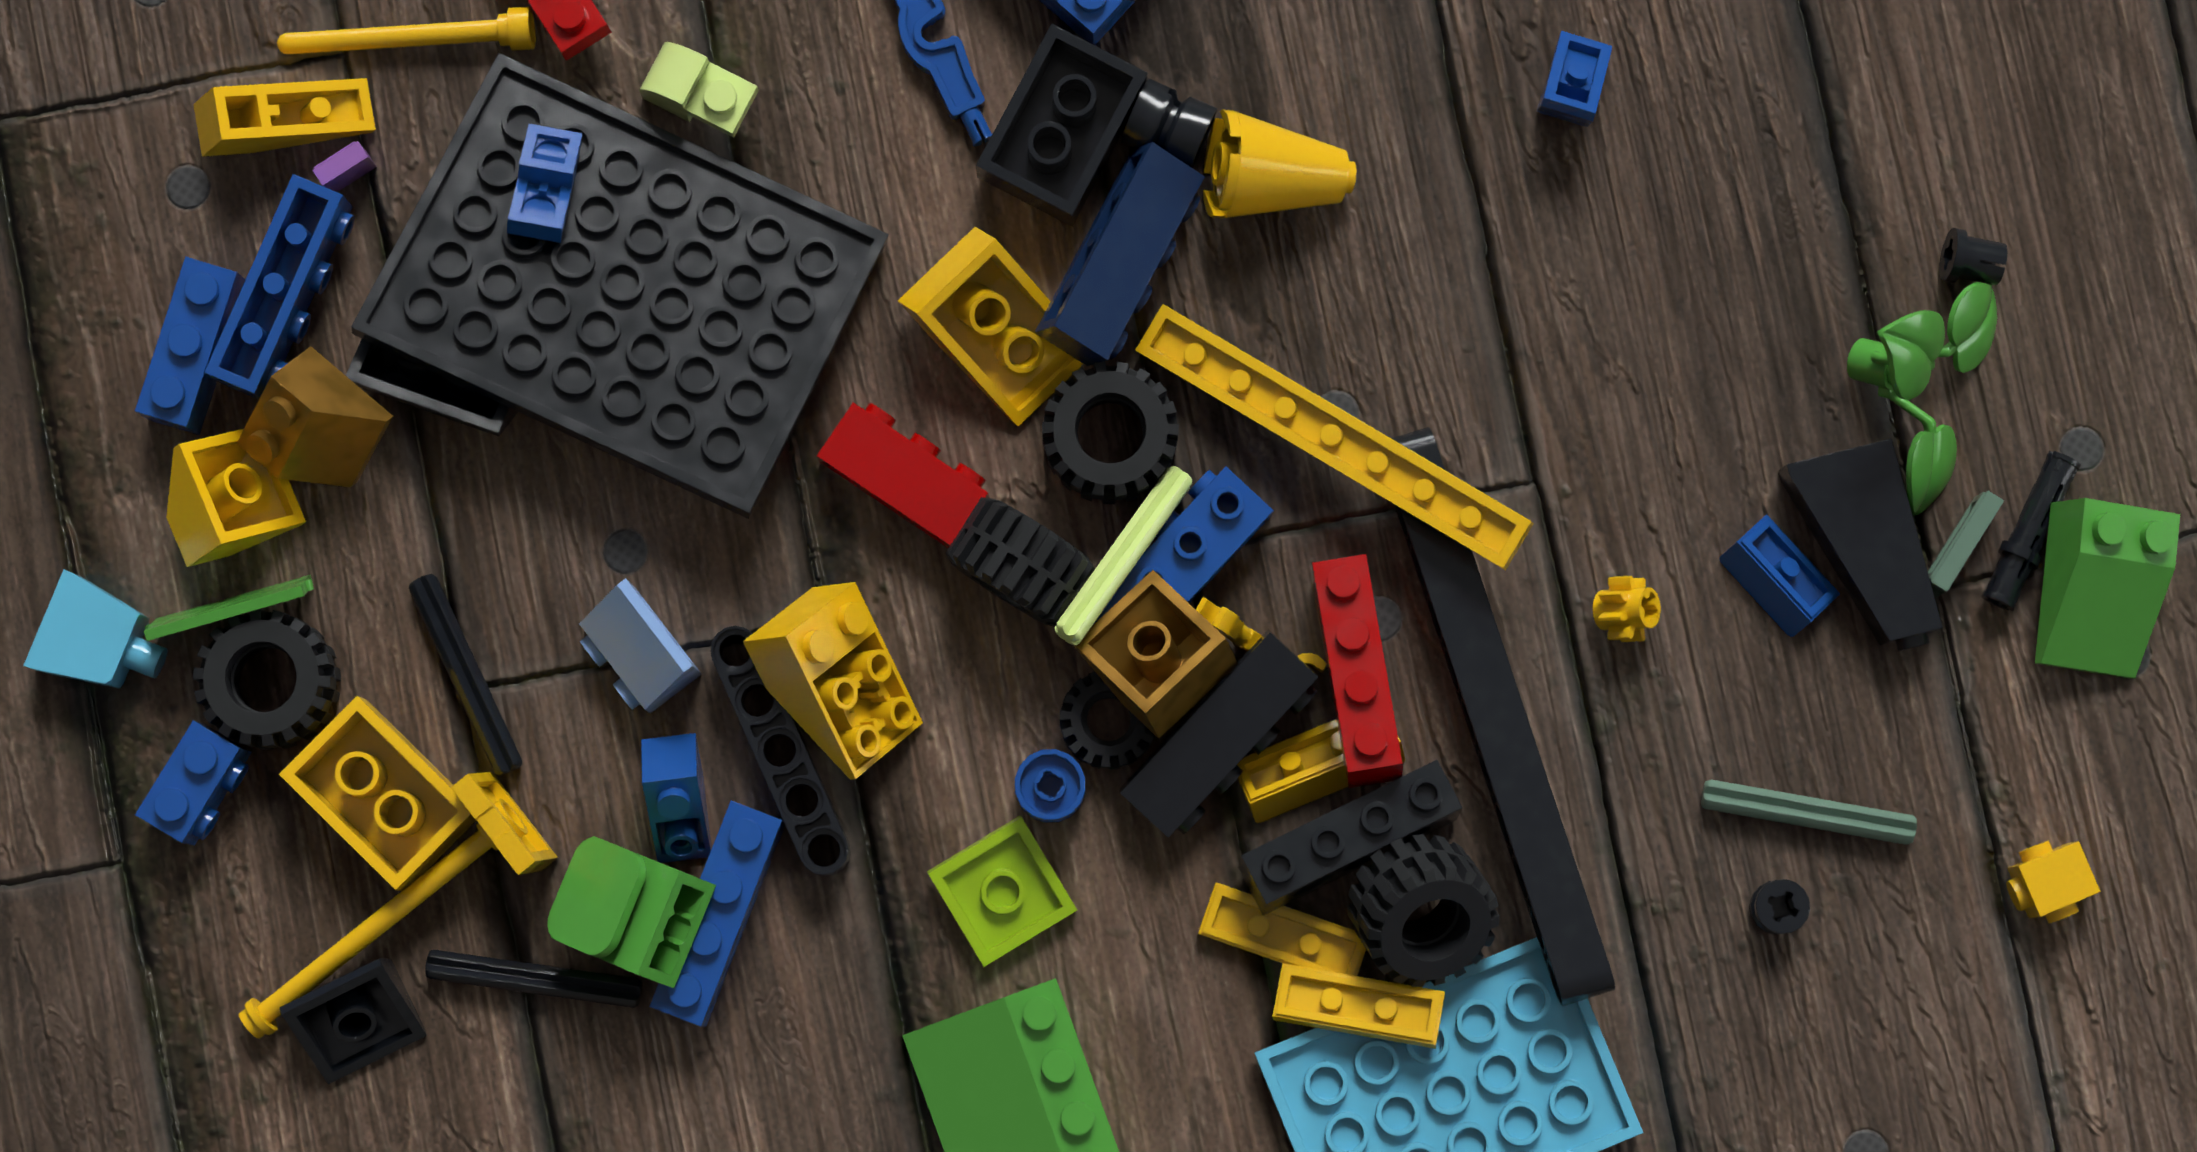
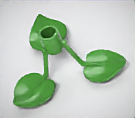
(1903, 368)

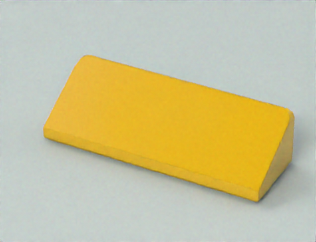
(1294, 772)

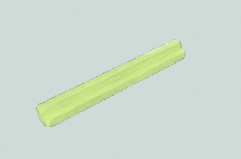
(1123, 555)

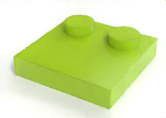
(1002, 890)

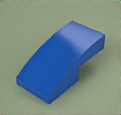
(544, 183)

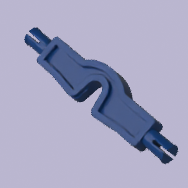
(945, 64)

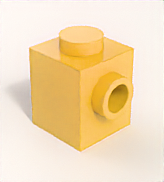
(2051, 880)

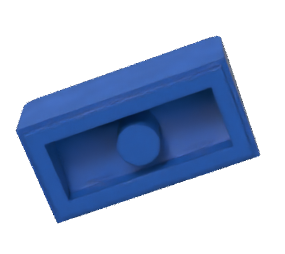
(1779, 576)

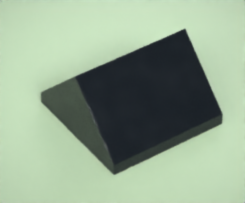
(355, 1019)

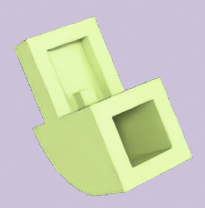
(696, 88)

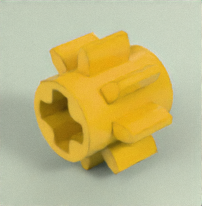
(1626, 608)

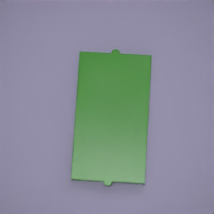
(228, 607)

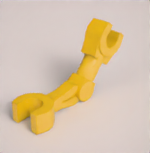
(1239, 634)

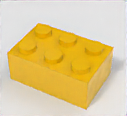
(379, 793)

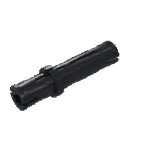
(2022, 549)

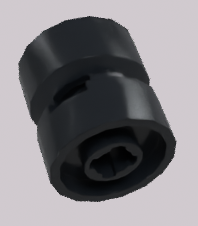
(1169, 123)

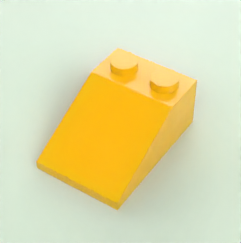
(986, 319)

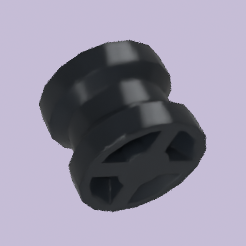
(1770, 903)

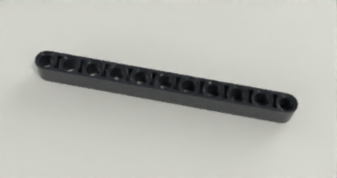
(1507, 753)

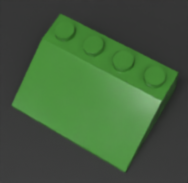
(1010, 1078)

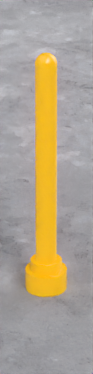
(511, 29)

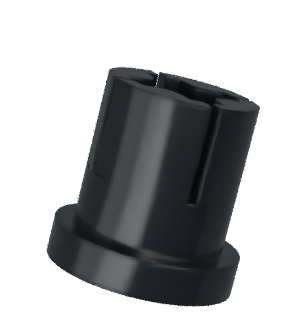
(1962, 258)

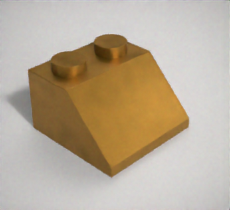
(314, 424)
(1157, 653)

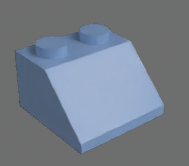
(637, 647)

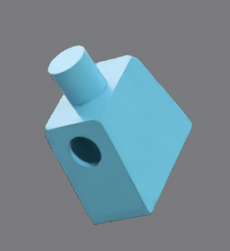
(92, 636)

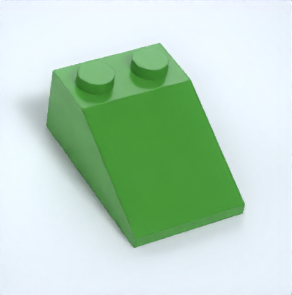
(2103, 584)

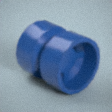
(1050, 786)

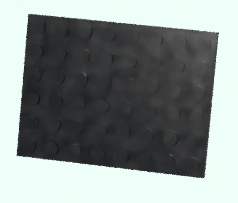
(665, 320)

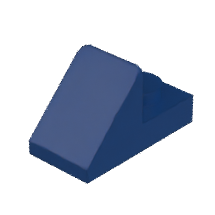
(1575, 79)

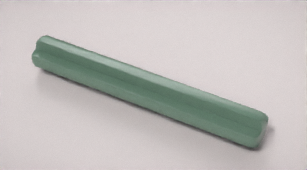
(1808, 812)

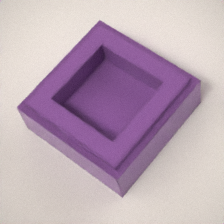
(344, 167)

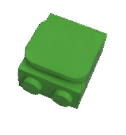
(629, 910)

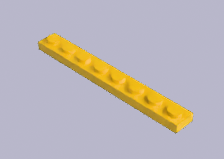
(1335, 437)

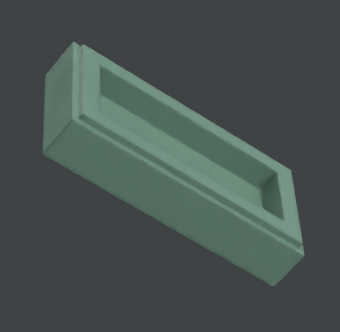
(1963, 541)

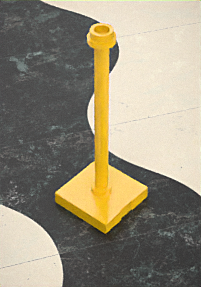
(499, 827)

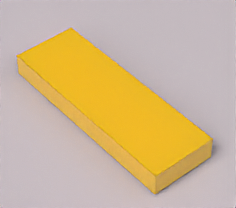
(1281, 934)
(1358, 1005)

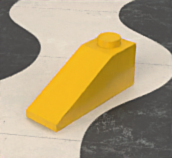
(281, 115)

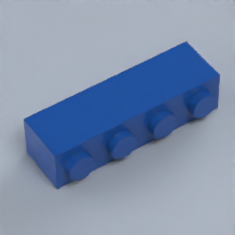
(738, 870)

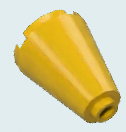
(1270, 168)

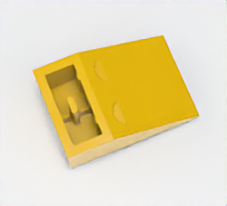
(835, 676)

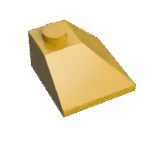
(225, 500)

